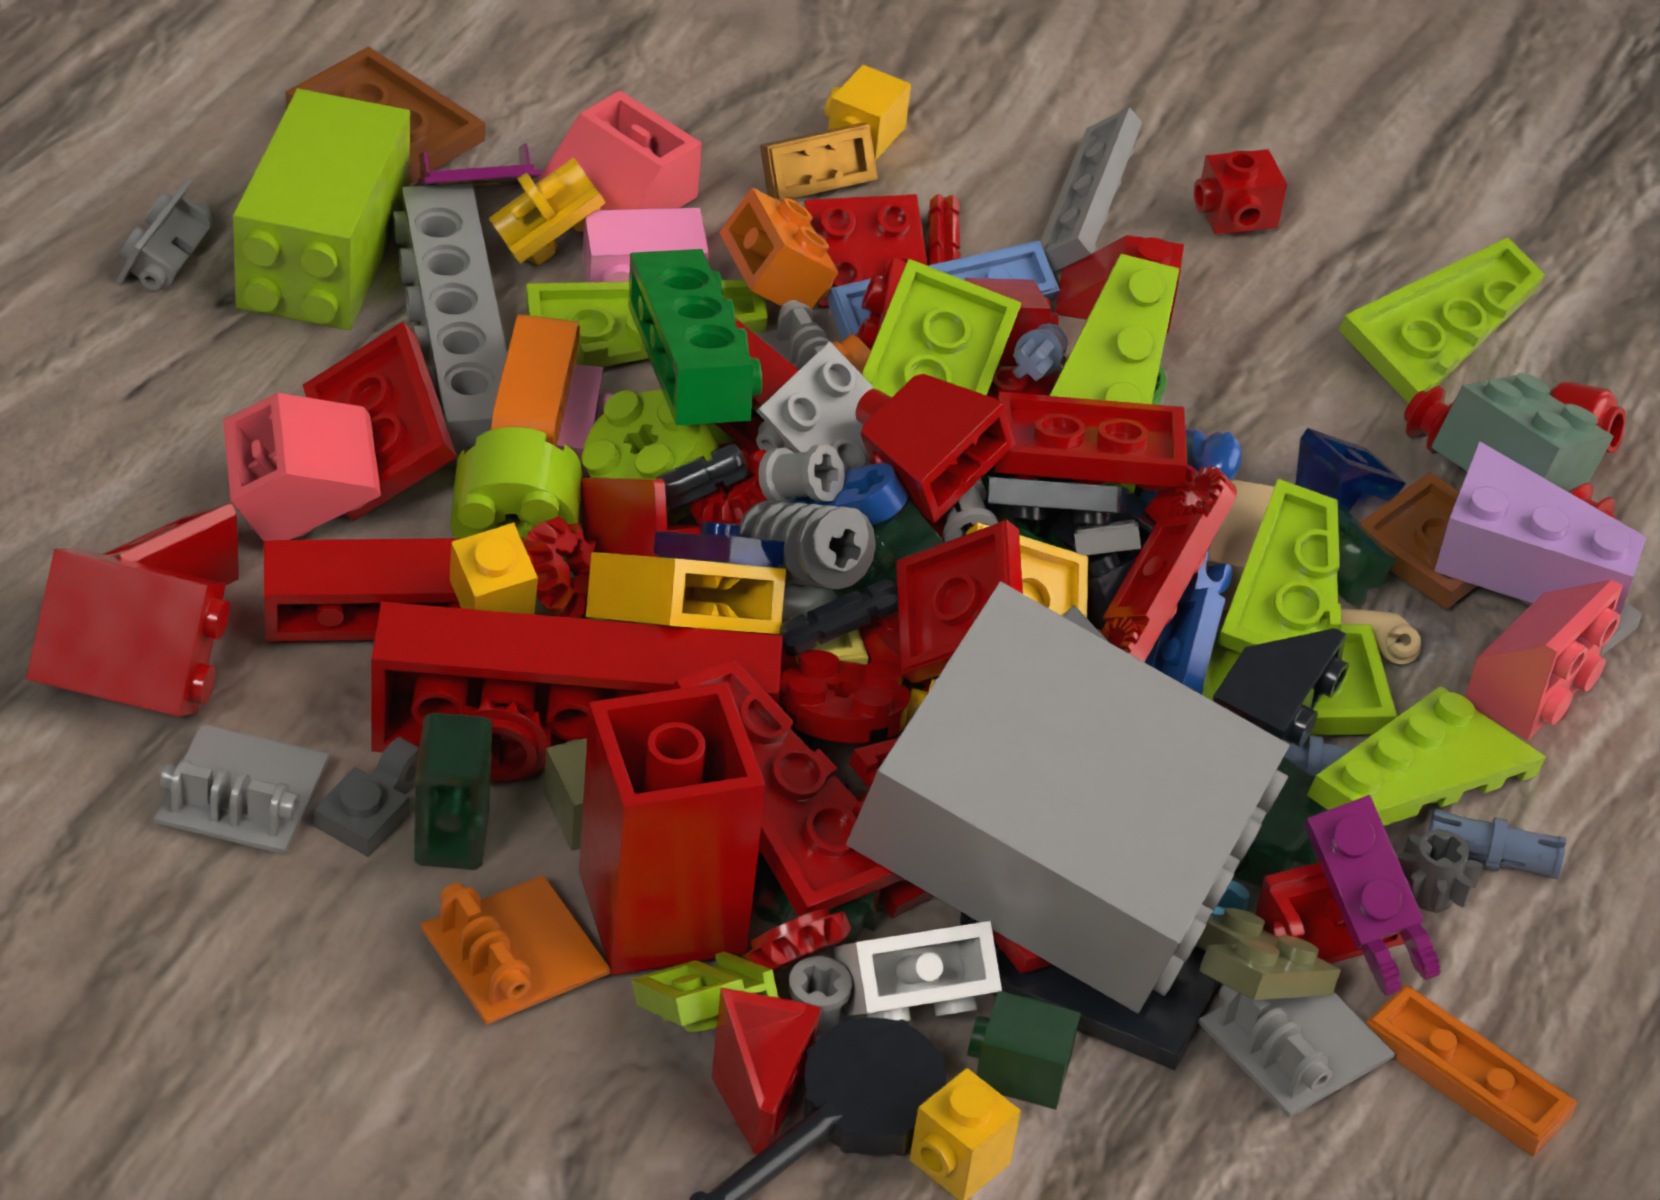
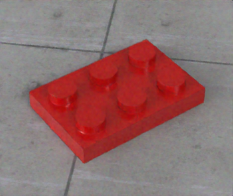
(404, 411)
(1095, 441)

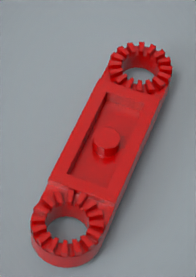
(1168, 562)

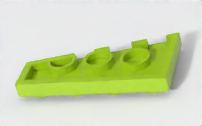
(1440, 319)
(606, 322)
(1122, 338)
(1427, 758)

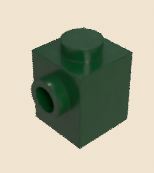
(1025, 1048)

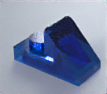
(1343, 470)

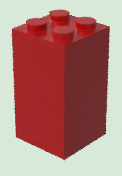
(670, 826)

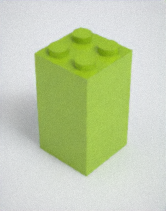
(321, 209)

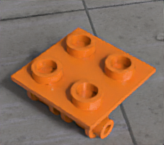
(512, 946)

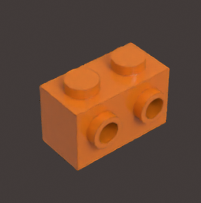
(779, 250)

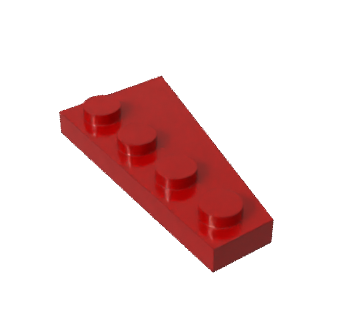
(804, 804)

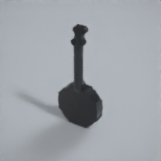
(857, 1094)

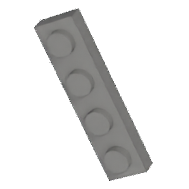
(1089, 189)

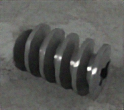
(822, 543)

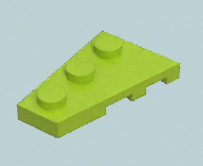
(1289, 573)

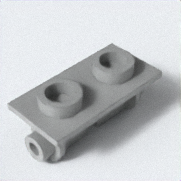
(151, 252)

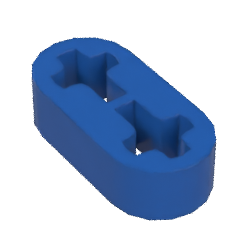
(871, 490)

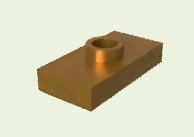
(818, 161)

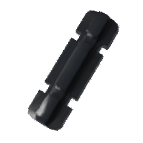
(700, 477)
(839, 617)

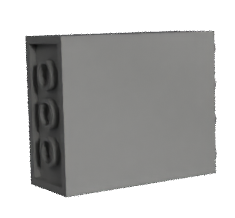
(1071, 798)

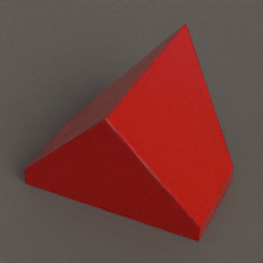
(761, 1059)

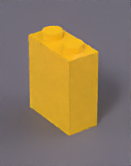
(686, 593)

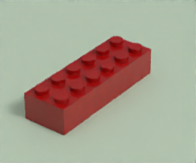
(552, 665)

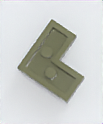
(1260, 962)

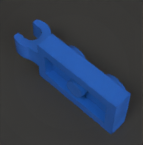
(1189, 637)

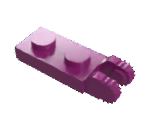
(1371, 889)

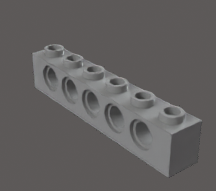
(452, 303)

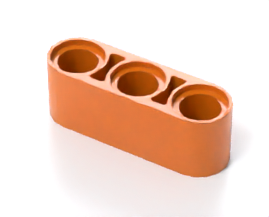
(537, 375)

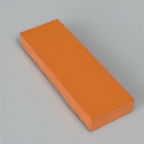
(1472, 1070)

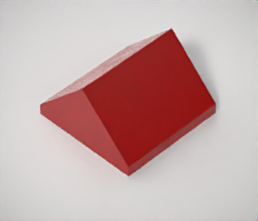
(193, 545)

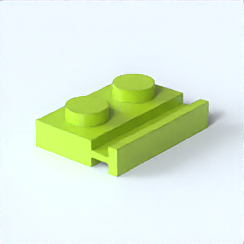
(691, 990)

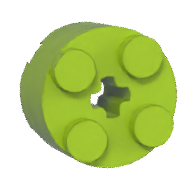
(642, 441)
(514, 480)

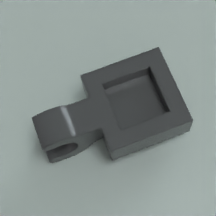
(370, 807)

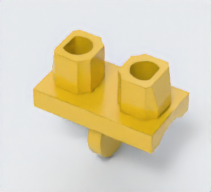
(546, 212)

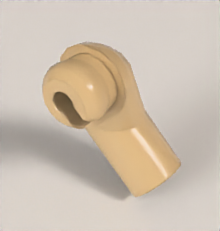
(1394, 636)

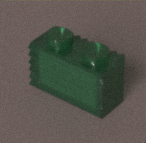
(452, 791)

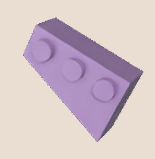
(1532, 536)

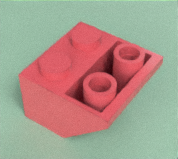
(632, 155)
(299, 463)
(1545, 657)

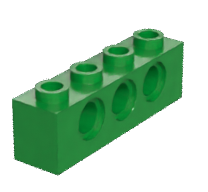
(692, 337)

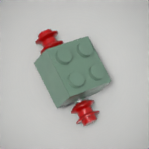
(1519, 422)

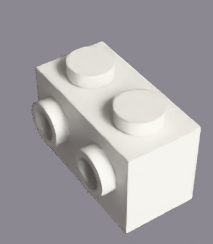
(919, 969)

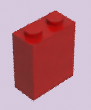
(128, 632)

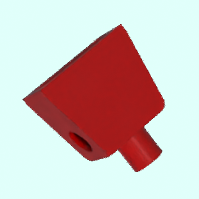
(934, 438)

